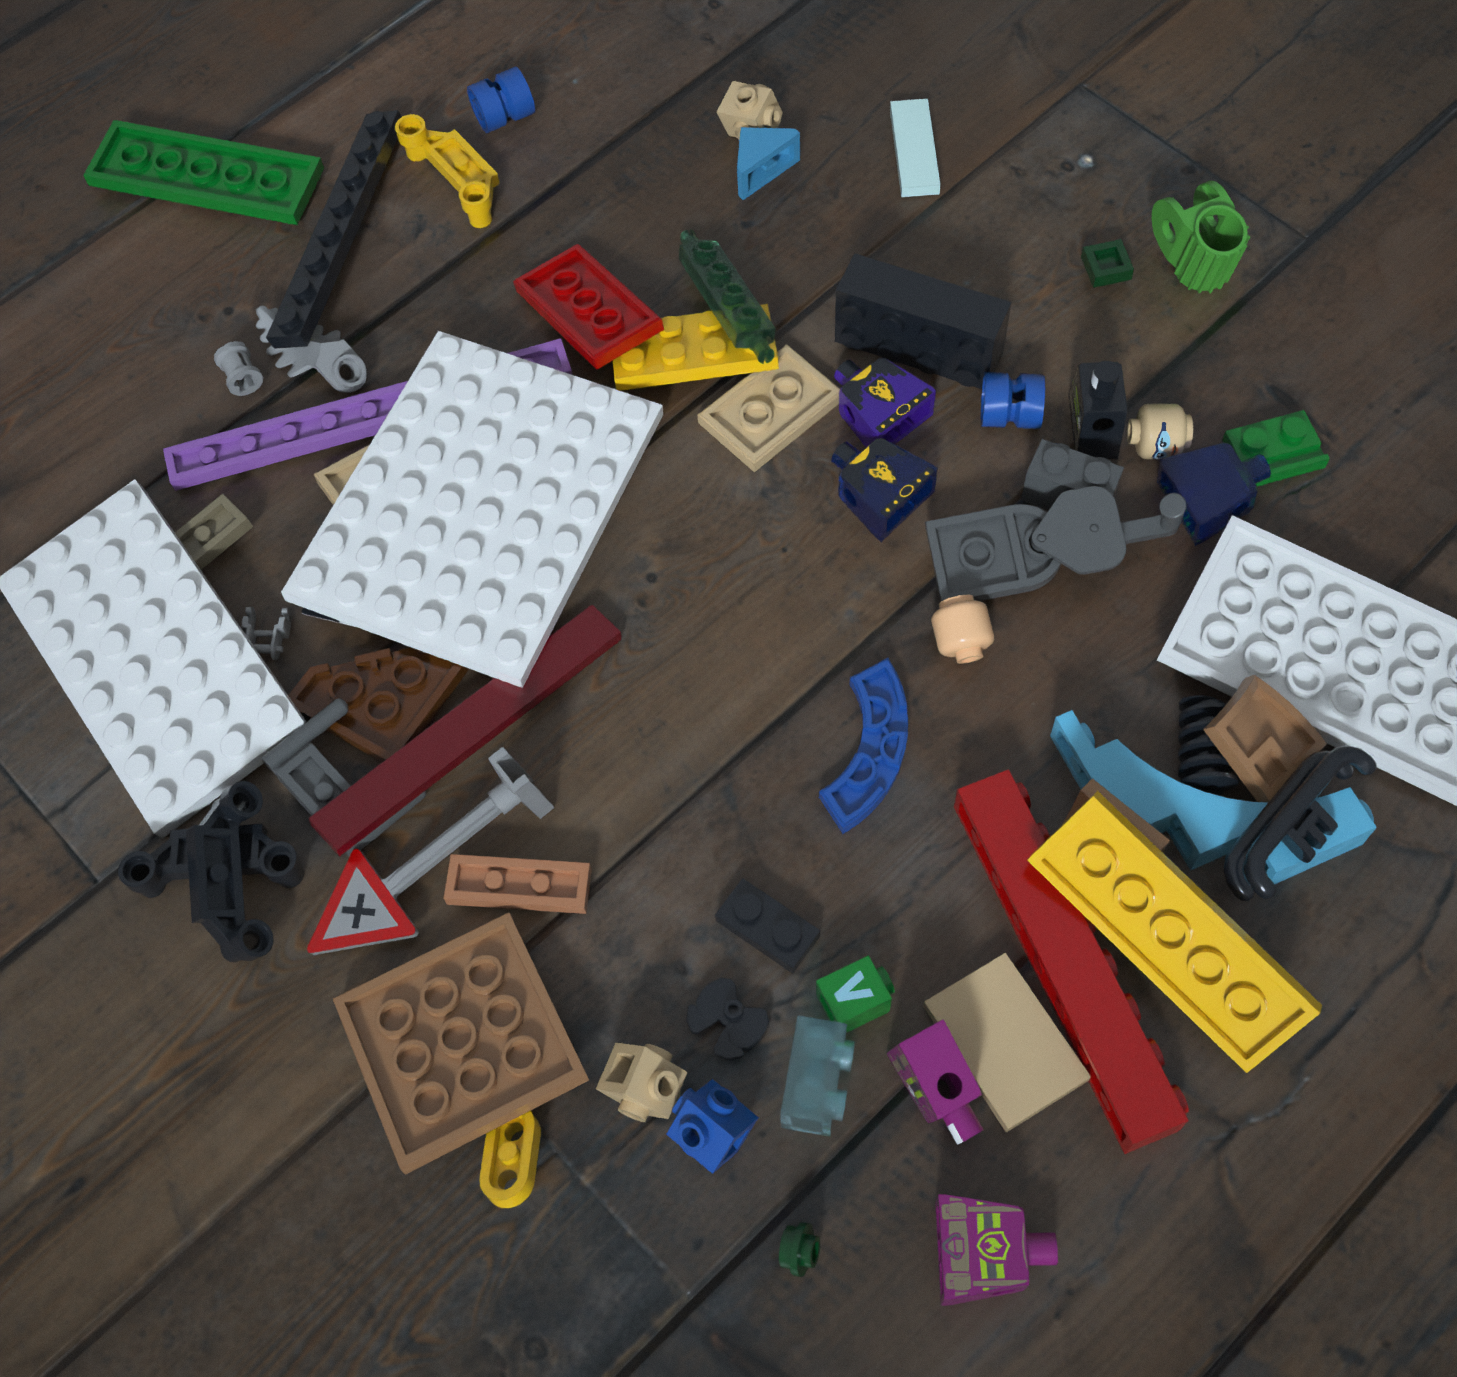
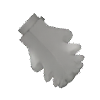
(323, 353)

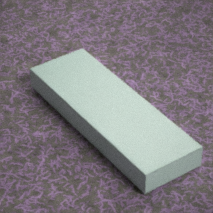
(914, 148)

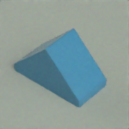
(764, 156)

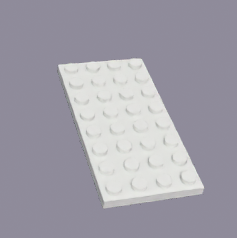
(1334, 644)
(150, 657)

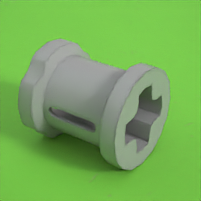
(238, 368)

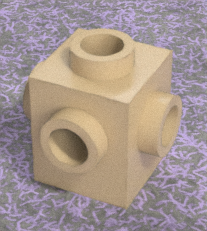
(749, 107)
(642, 1081)

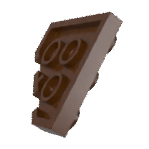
(386, 693)

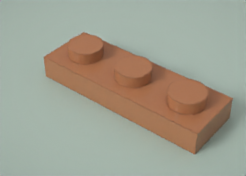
(518, 883)

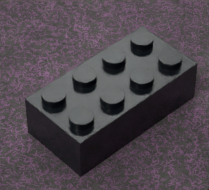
(920, 321)

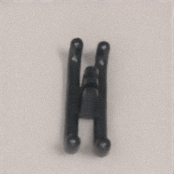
(1291, 818)

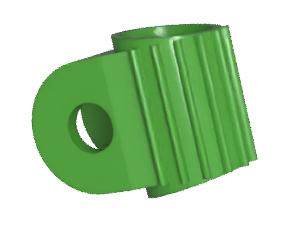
(1205, 257)

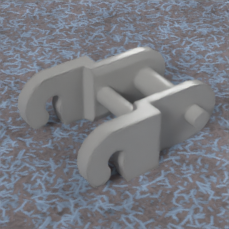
(279, 632)

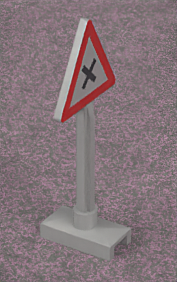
(366, 907)

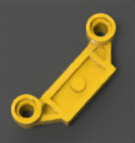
(455, 161)

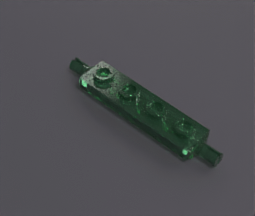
(727, 295)

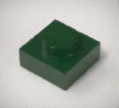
(1107, 263)

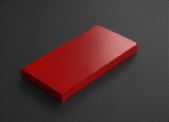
(588, 306)

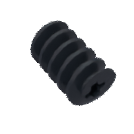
(1200, 760)

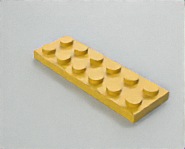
(1174, 933)

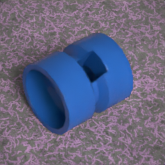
(502, 99)
(997, 400)

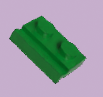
(1284, 441)

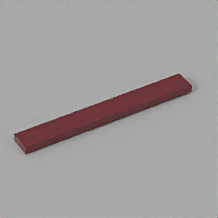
(460, 734)

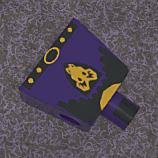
(882, 400)

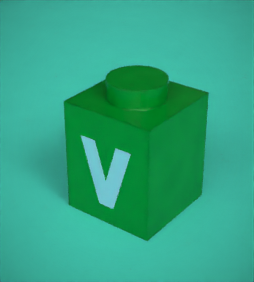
(855, 993)

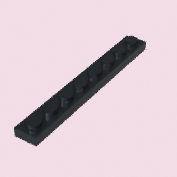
(334, 232)

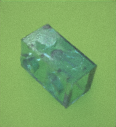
(813, 1076)

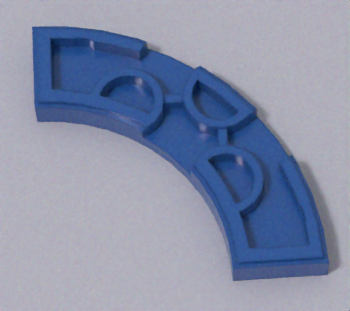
(881, 747)

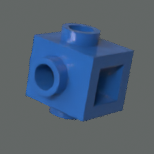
(711, 1124)

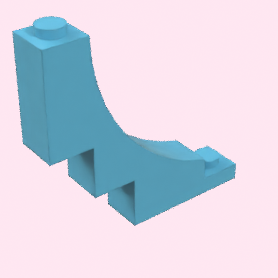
(1198, 821)

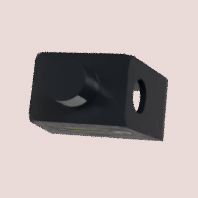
(1094, 395)

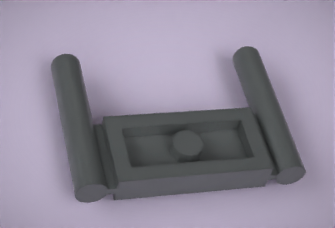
(309, 773)

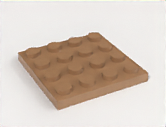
(458, 1042)

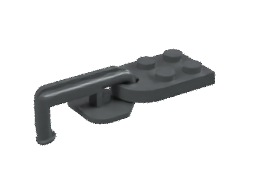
(991, 552)

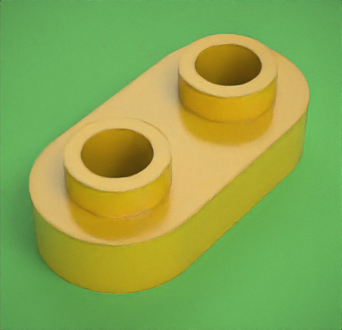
(510, 1160)

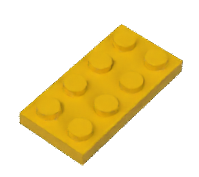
(687, 351)

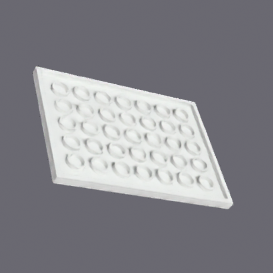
(475, 507)

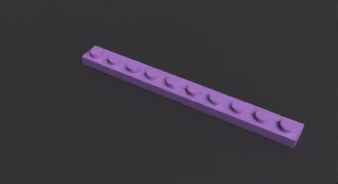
(305, 430)

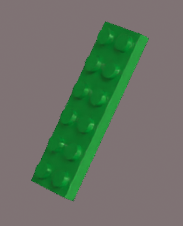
(204, 172)

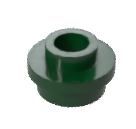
(799, 1249)

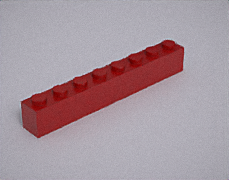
(1071, 967)

